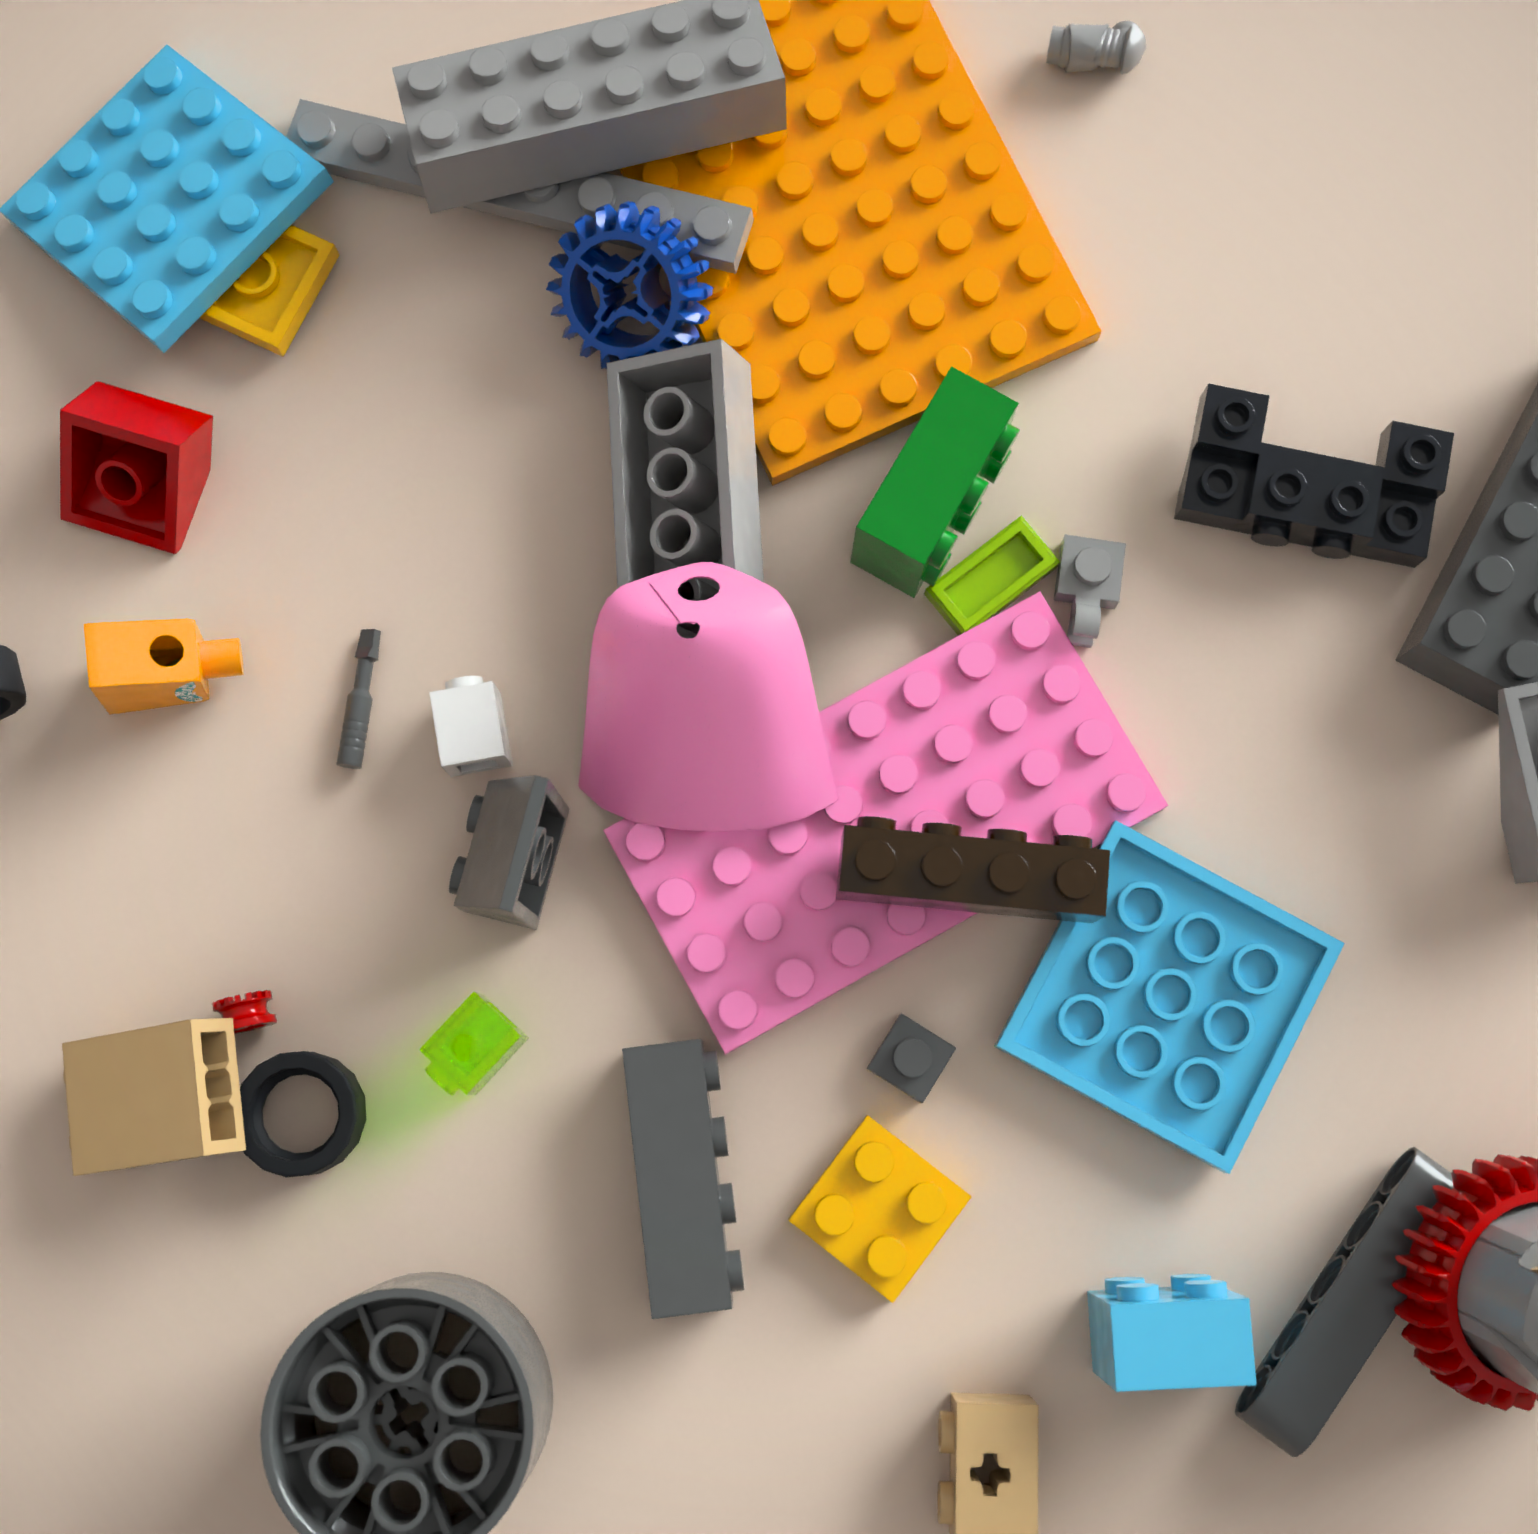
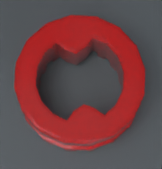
(249, 1013)

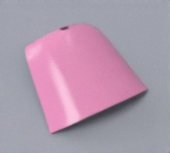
(707, 724)

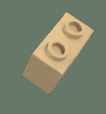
(1009, 1431)

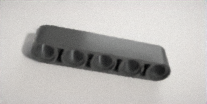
(1342, 1312)

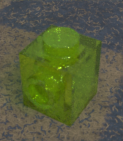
(471, 1046)

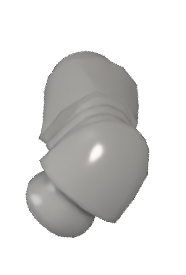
(1089, 46)

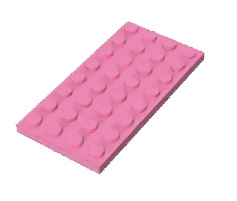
(968, 736)

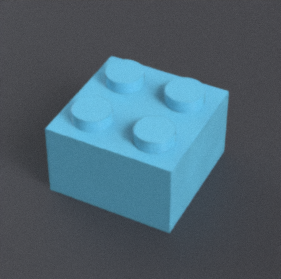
(1170, 1335)

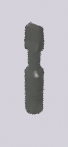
(359, 703)

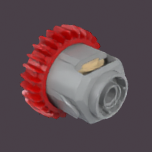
(1477, 1283)

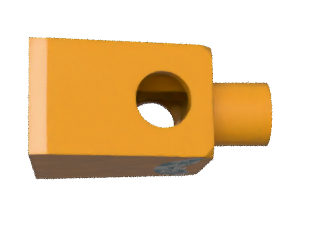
(131, 661)

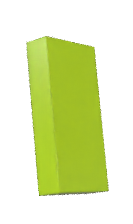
(992, 577)

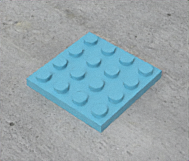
(166, 197)
(1172, 999)

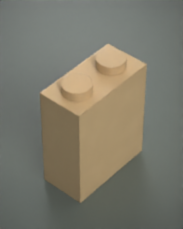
(153, 1095)

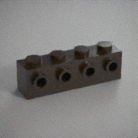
(973, 873)

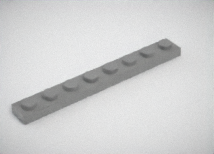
(382, 155)

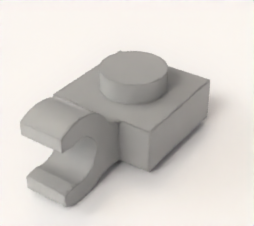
(1088, 579)

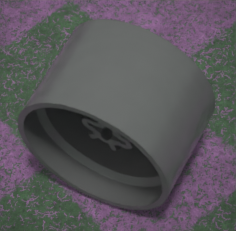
(497, 1347)

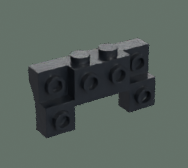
(1309, 496)

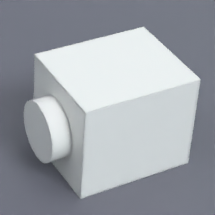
(470, 726)

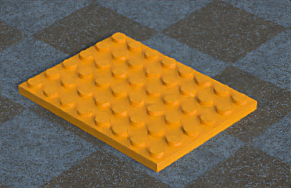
(877, 236)

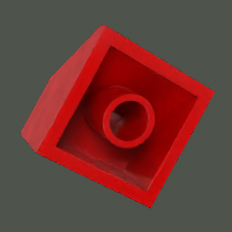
(133, 465)

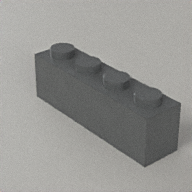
(679, 1178)

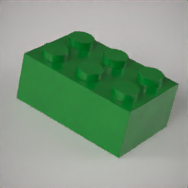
(936, 484)

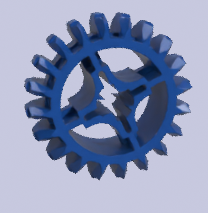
(589, 263)

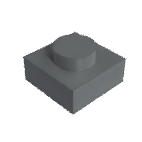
(911, 1058)

